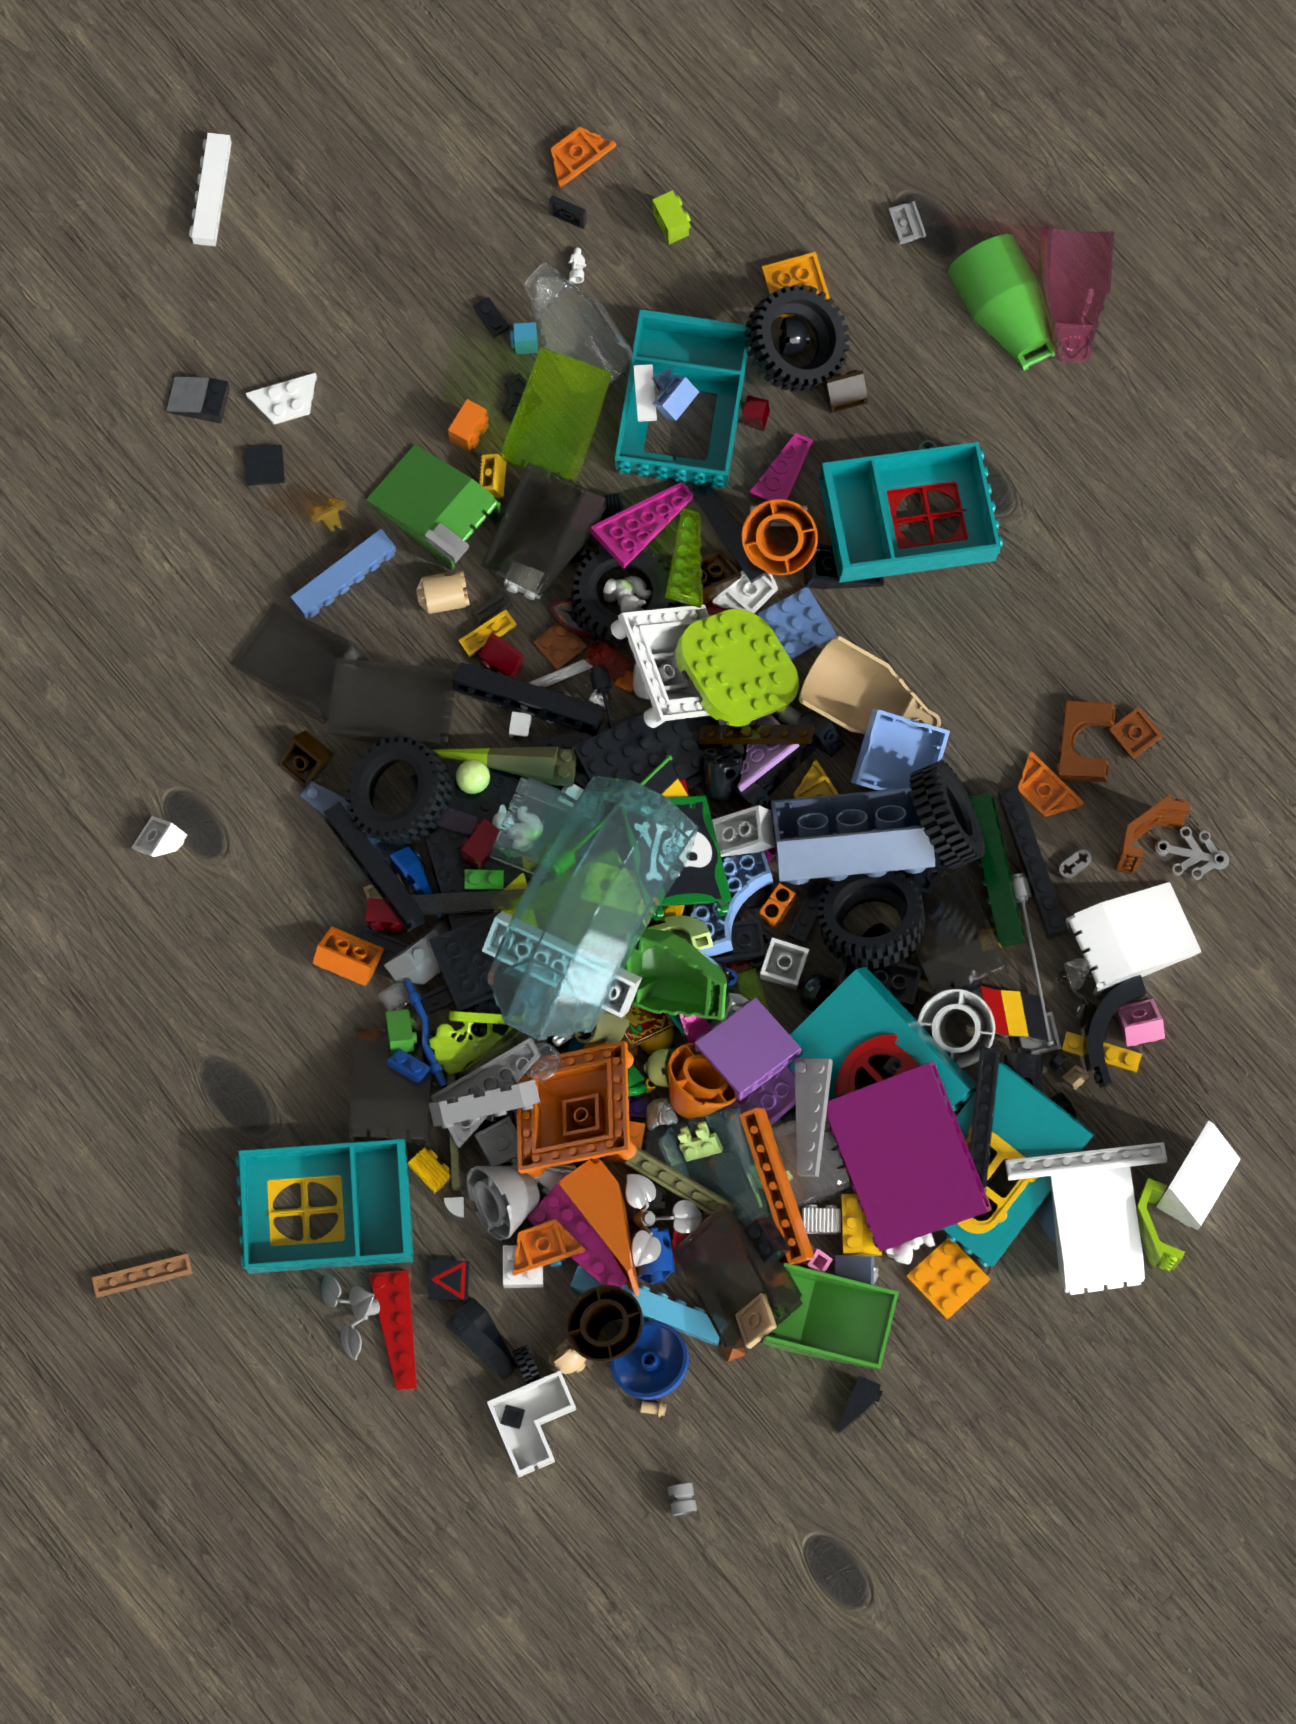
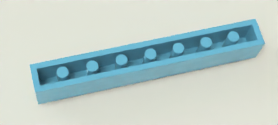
(660, 1309)

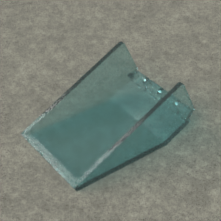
(728, 1173)

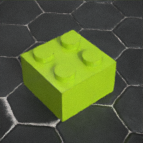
(671, 217)

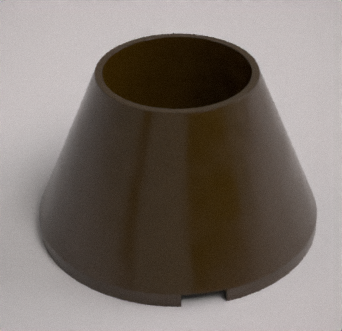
(595, 1310)

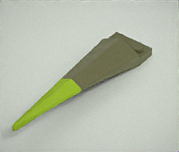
(539, 763)

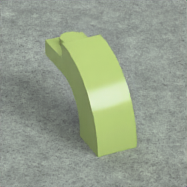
(688, 929)

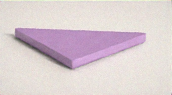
(762, 757)

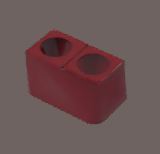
(756, 412)

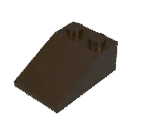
(717, 575)

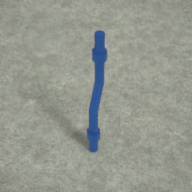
(415, 1000)

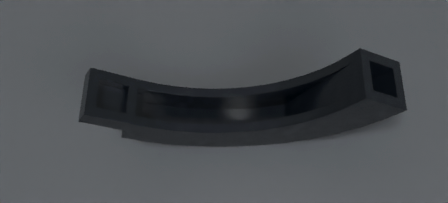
(1096, 1027)

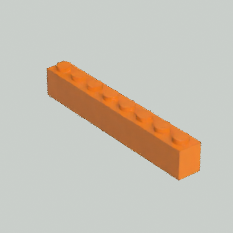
(776, 1184)

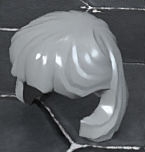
(660, 1113)

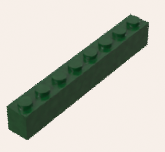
(997, 874)

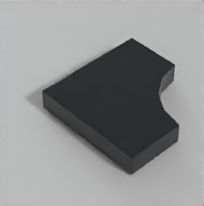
(515, 391)

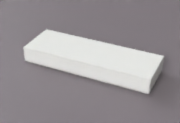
(644, 393)

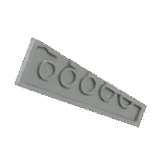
(811, 1095)

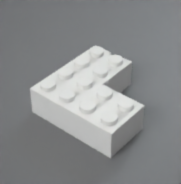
(542, 1402)

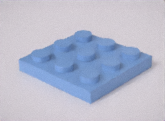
(798, 623)

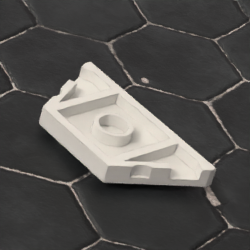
(285, 399)
(747, 595)

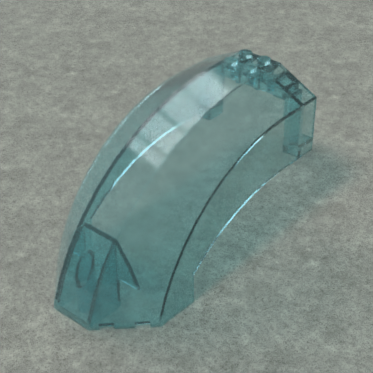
(588, 907)

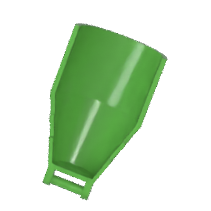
(1003, 297)

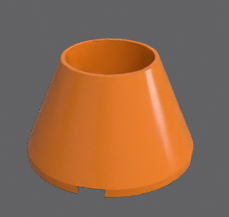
(760, 546)
(695, 1084)

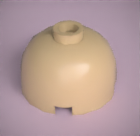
(567, 1359)

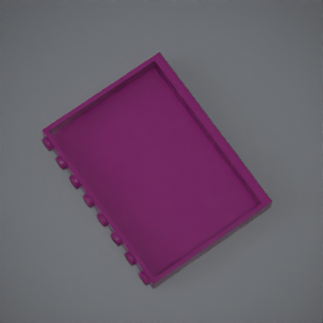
(906, 1156)

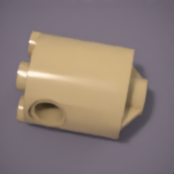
(442, 592)

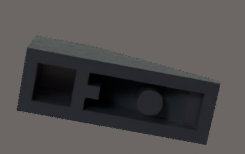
(861, 1399)

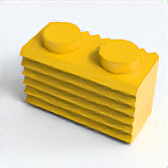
(493, 474)
(430, 1170)

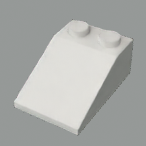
(744, 831)

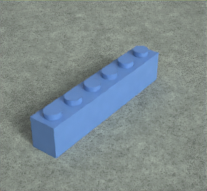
(343, 574)

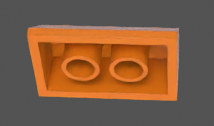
(347, 956)

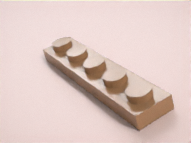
(142, 1275)

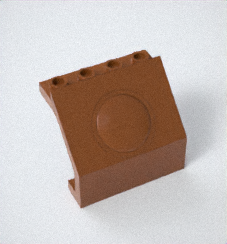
(1165, 813)

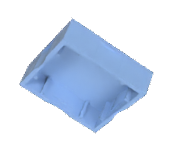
(895, 749)

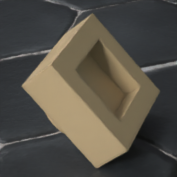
(1075, 1077)

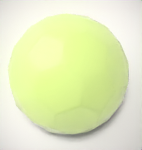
(472, 776)

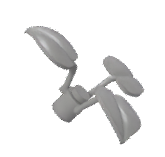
(638, 1193)
(363, 1305)

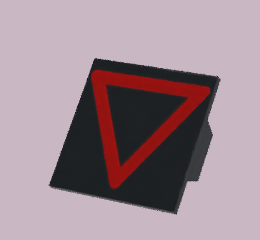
(448, 1280)

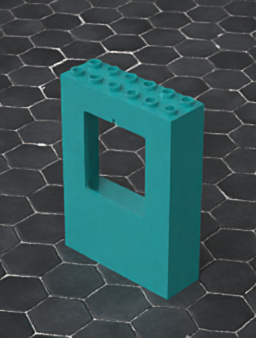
(715, 363)

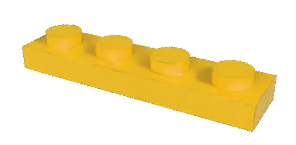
(1113, 1055)

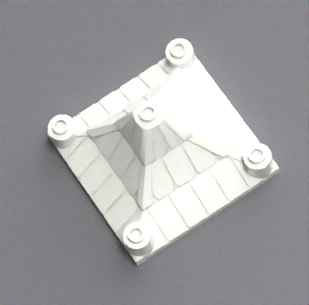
(656, 672)

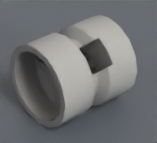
(682, 1499)

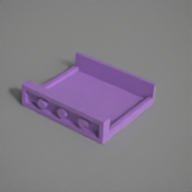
(748, 1048)

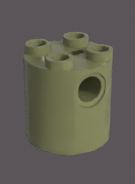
(607, 1030)

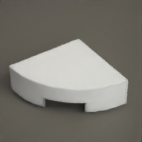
(596, 698)
(455, 1206)

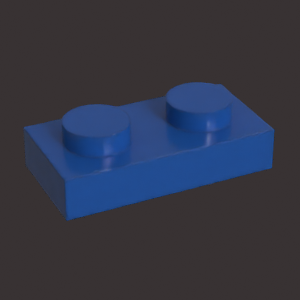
(408, 1065)

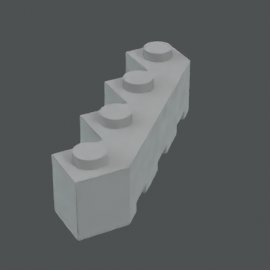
(484, 1103)

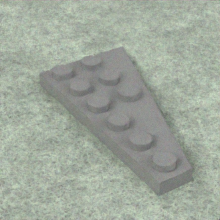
(500, 1071)

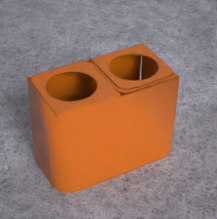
(774, 922)

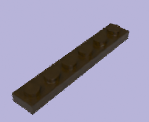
(756, 734)

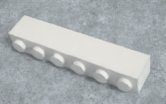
(211, 189)

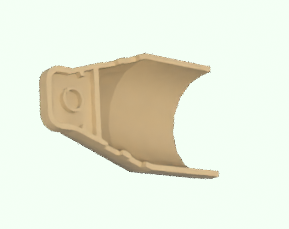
(851, 682)

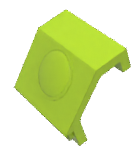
(1155, 1250)

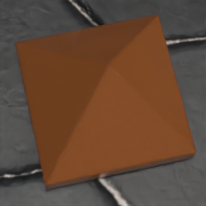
(732, 1354)

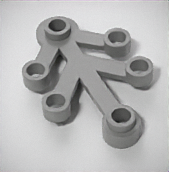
(1195, 854)

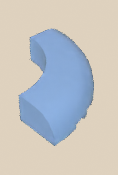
(744, 876)

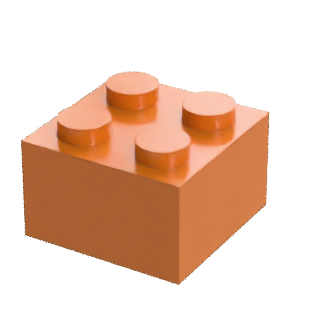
(468, 426)

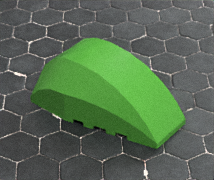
(676, 977)

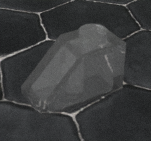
(395, 996)

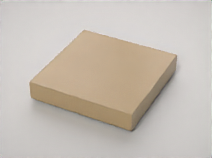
(755, 1320)

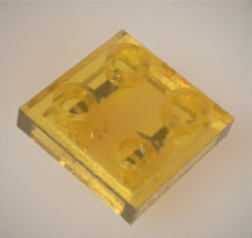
(328, 513)

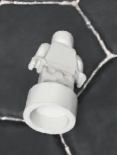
(578, 264)

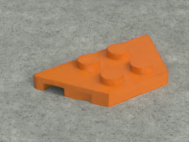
(578, 153)
(1045, 789)
(544, 1246)

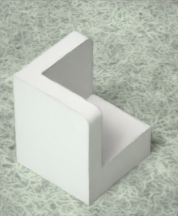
(519, 724)

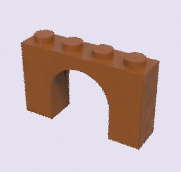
(1077, 717)

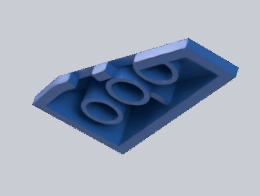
(410, 868)

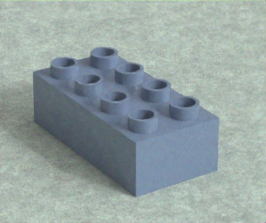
(849, 836)

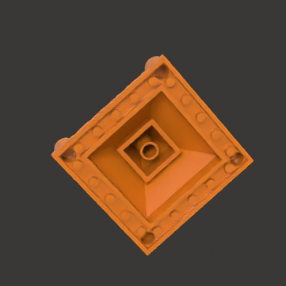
(579, 1111)

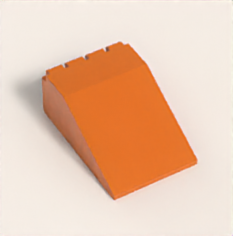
(602, 1204)

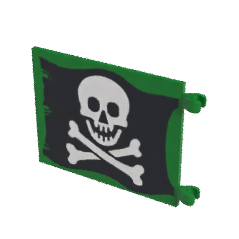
(704, 875)

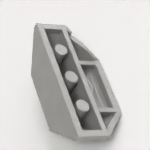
(417, 959)

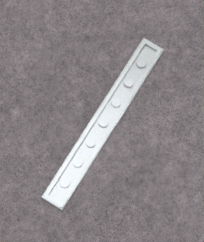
(1086, 1161)

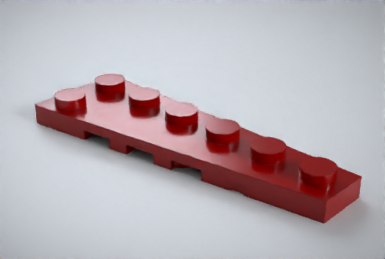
(395, 1314)

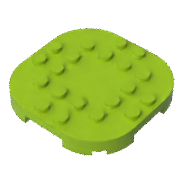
(737, 666)

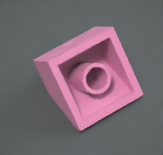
(1140, 1022)

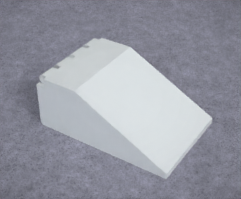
(1133, 935)
(1200, 1178)
(1097, 1230)

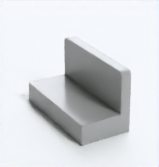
(447, 542)

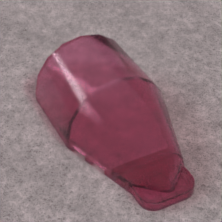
(1073, 287)

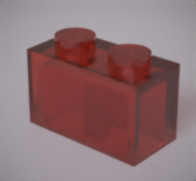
(602, 654)

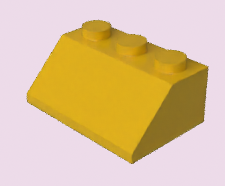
(856, 1236)

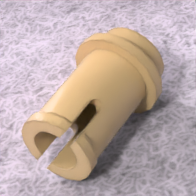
(653, 1408)

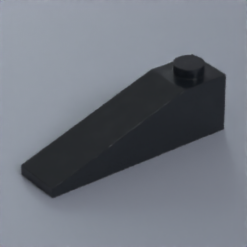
(822, 572)

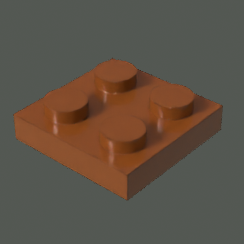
(559, 646)
(1135, 733)

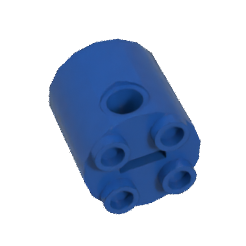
(664, 1265)

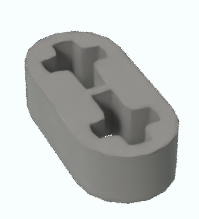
(1077, 867)

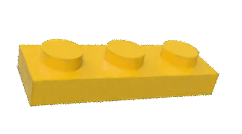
(477, 638)

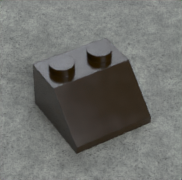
(305, 758)

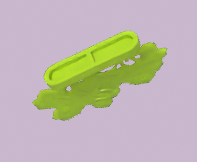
(456, 1055)

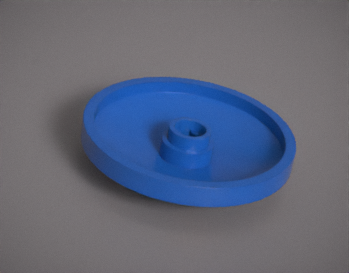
(655, 1363)

